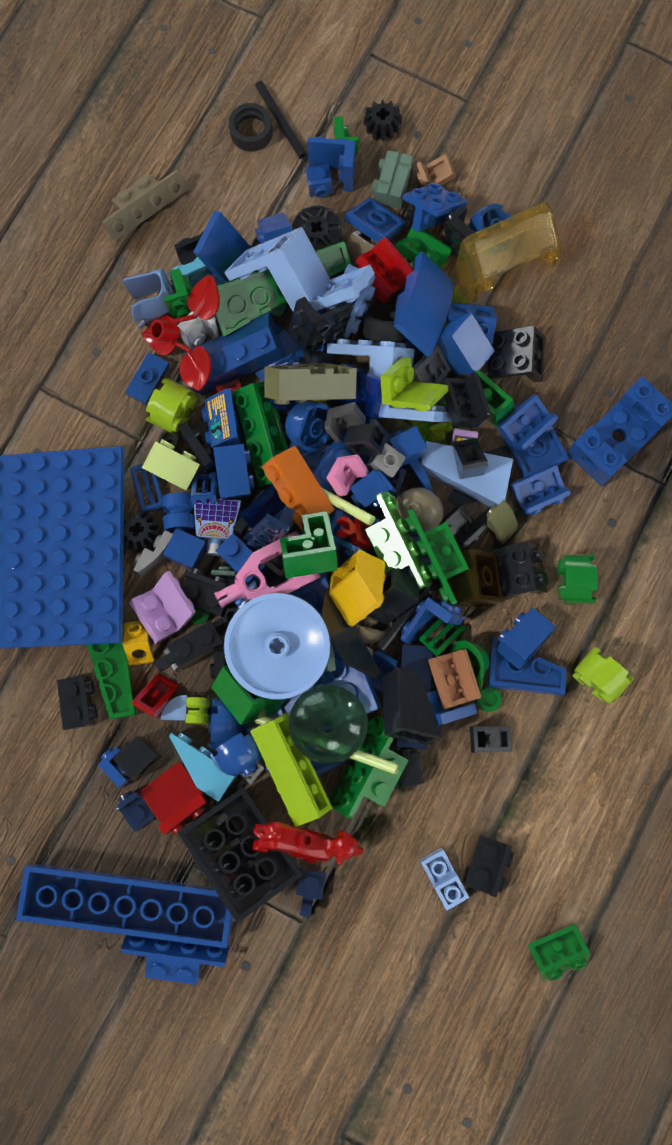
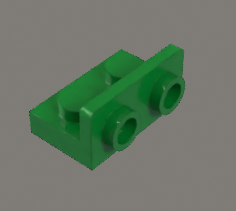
(424, 242)
(560, 953)

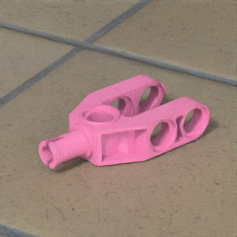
(250, 568)

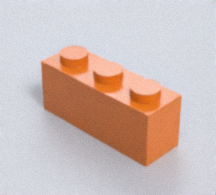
(296, 485)

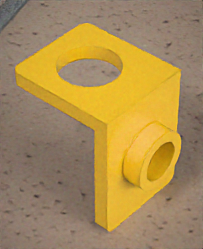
(136, 638)

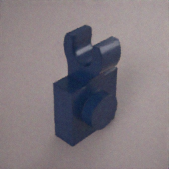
(310, 887)

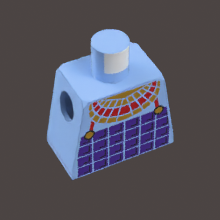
(216, 521)

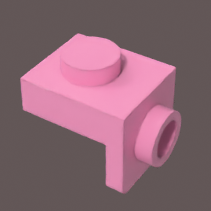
(345, 472)

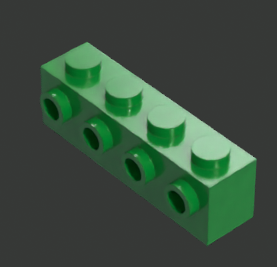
(260, 426)

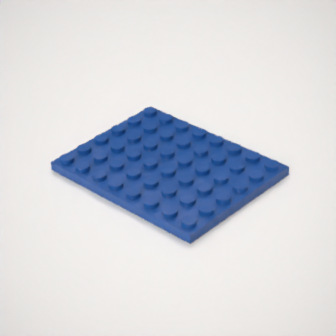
(61, 548)

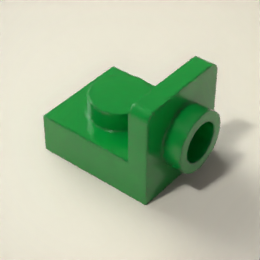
(341, 131)

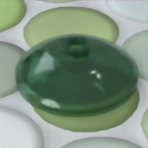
(331, 707)

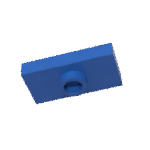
(147, 378)

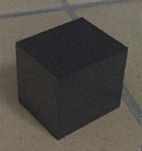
(137, 757)

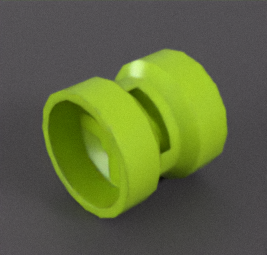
(197, 716)

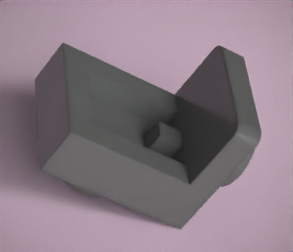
(341, 418)

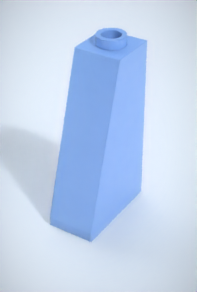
(487, 488)

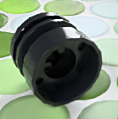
(320, 226)

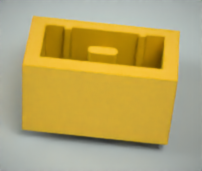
(358, 586)

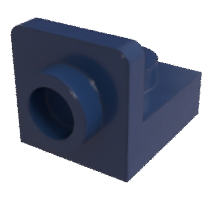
(135, 810)

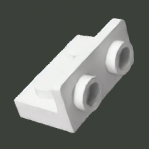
(195, 331)

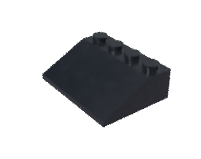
(224, 851)

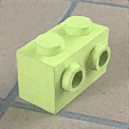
(171, 465)

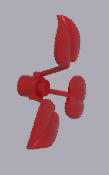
(163, 333)

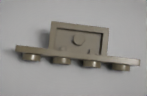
(142, 201)

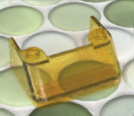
(507, 246)

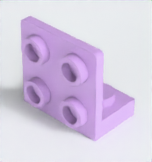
(163, 609)

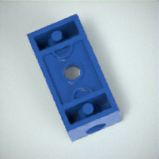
(636, 415)

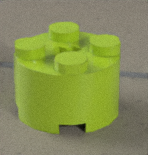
(171, 405)
(603, 675)

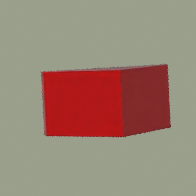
(156, 695)

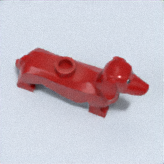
(305, 843)

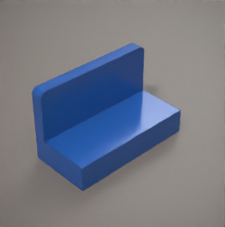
(449, 714)

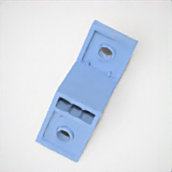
(300, 272)
(382, 357)

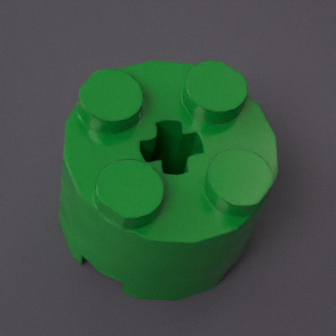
(578, 579)

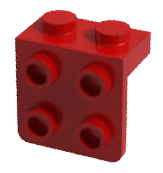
(174, 799)

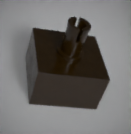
(478, 584)

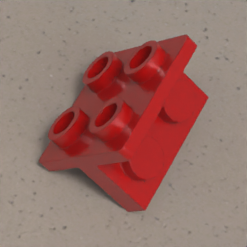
(389, 269)

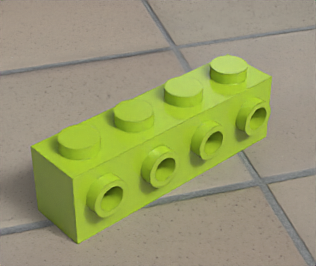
(291, 771)

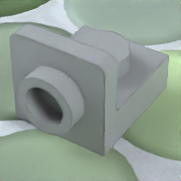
(387, 463)

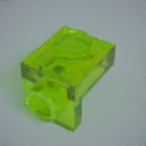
(432, 432)

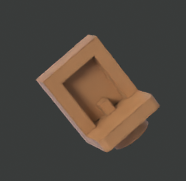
(437, 171)

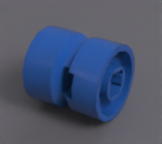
(178, 511)

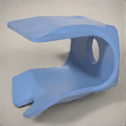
(146, 284)

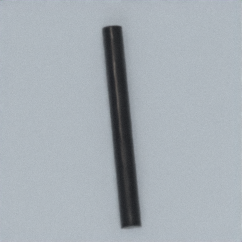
(279, 117)

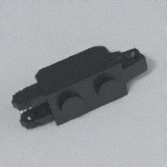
(192, 646)

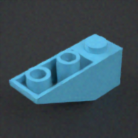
(202, 768)

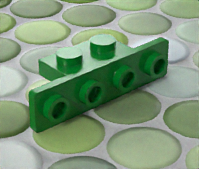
(442, 551)

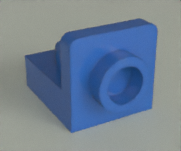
(319, 180)
(113, 770)

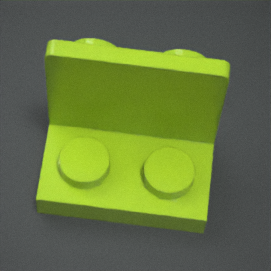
(403, 392)

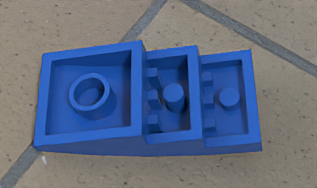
(424, 304)

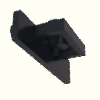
(464, 527)

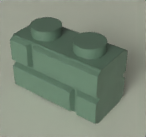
(393, 180)

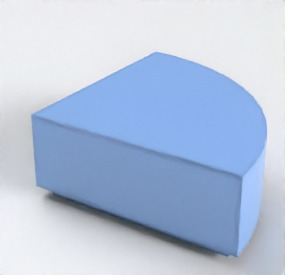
(175, 709)

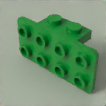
(365, 780)

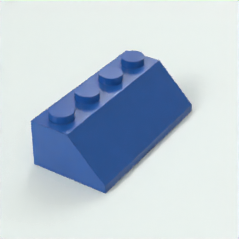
(242, 351)

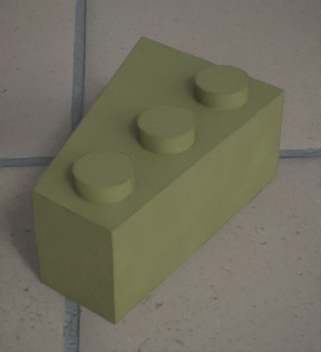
(309, 382)

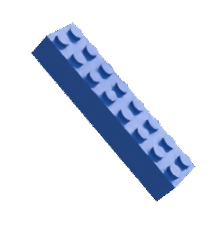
(124, 905)

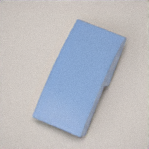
(444, 878)

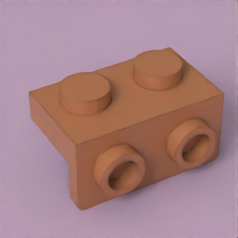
(454, 678)

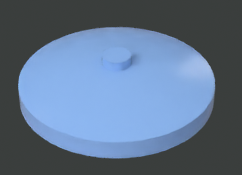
(277, 646)

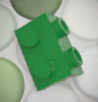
(178, 302)

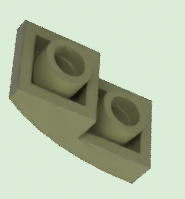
(502, 522)

